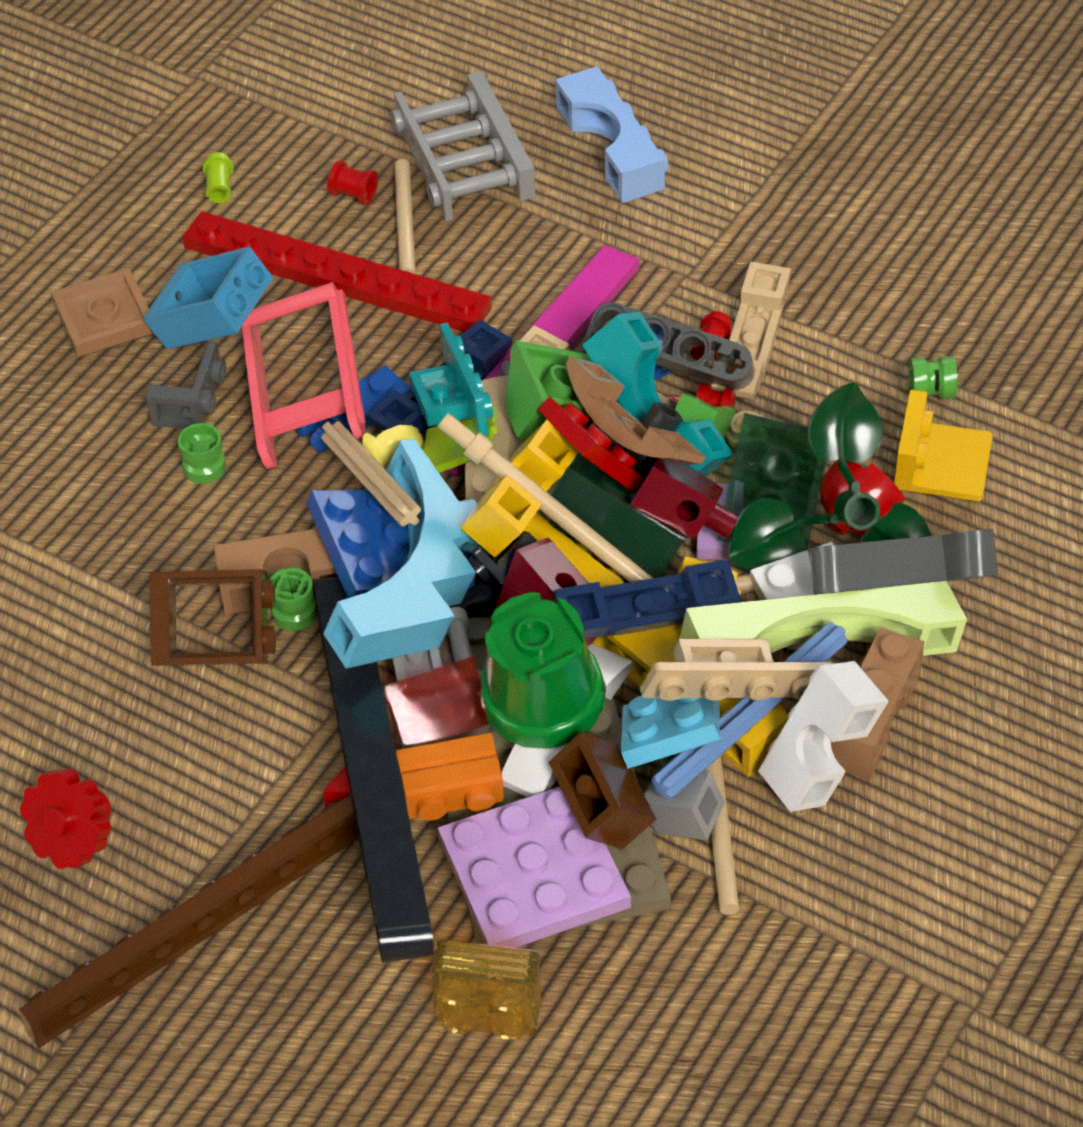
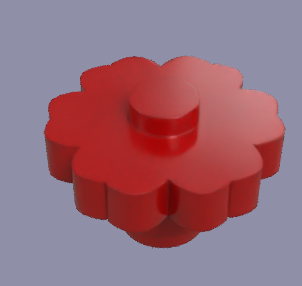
(66, 818)

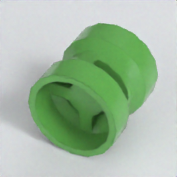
(933, 377)
(202, 453)
(293, 599)

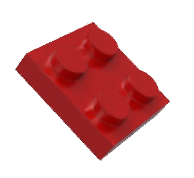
(592, 442)

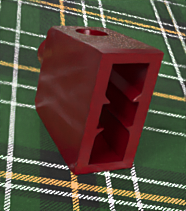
(665, 497)
(540, 570)

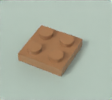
(102, 312)

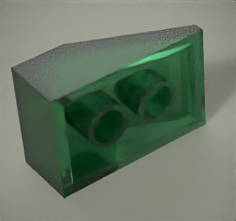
(773, 463)

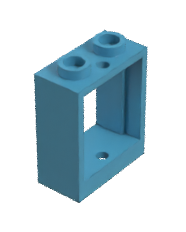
(232, 281)

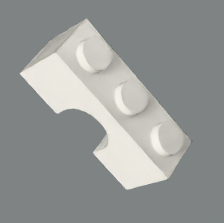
(835, 707)

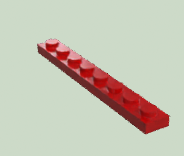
(356, 276)

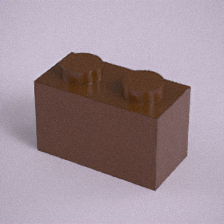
(602, 791)

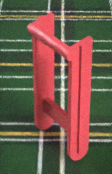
(312, 410)

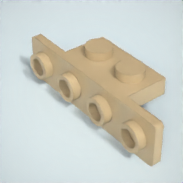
(726, 670)

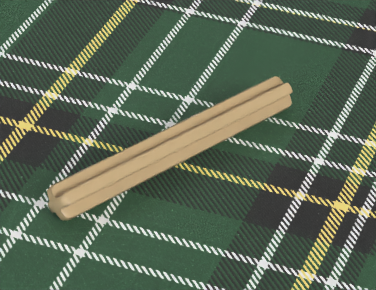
(371, 474)

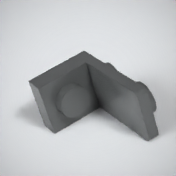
(184, 406)

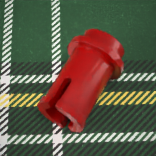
(714, 323)

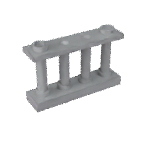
(490, 122)

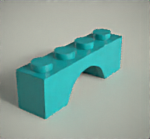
(630, 353)

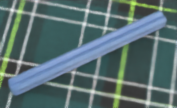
(741, 718)

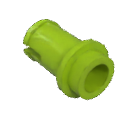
(218, 171)

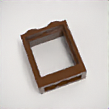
(163, 617)

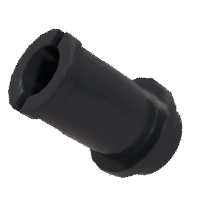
(480, 598)

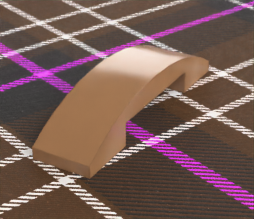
(599, 395)

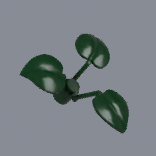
(841, 429)

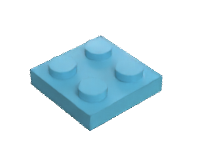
(664, 728)

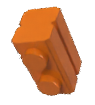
(450, 776)

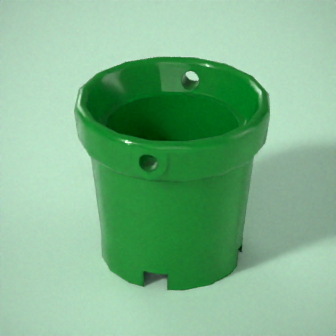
(540, 674)

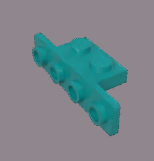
(452, 387)

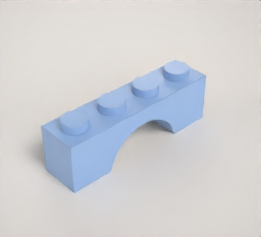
(632, 161)

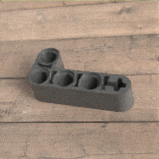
(680, 337)
(903, 561)

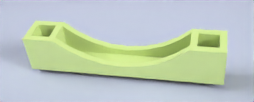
(915, 610)

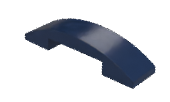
(486, 348)
(650, 602)

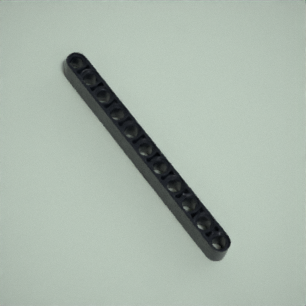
(376, 797)

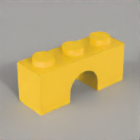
(506, 505)

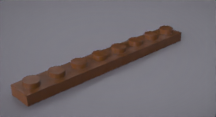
(189, 923)

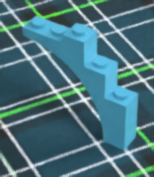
(413, 606)

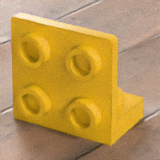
(939, 456)

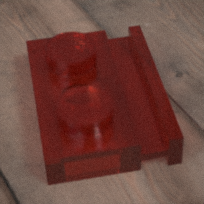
(437, 703)

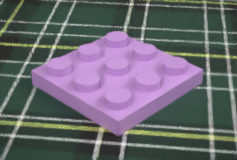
(531, 870)

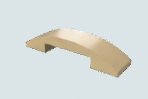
(758, 319)

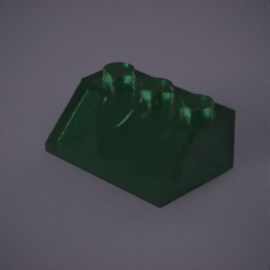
(607, 510)

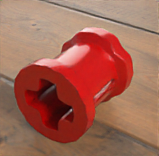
(352, 182)

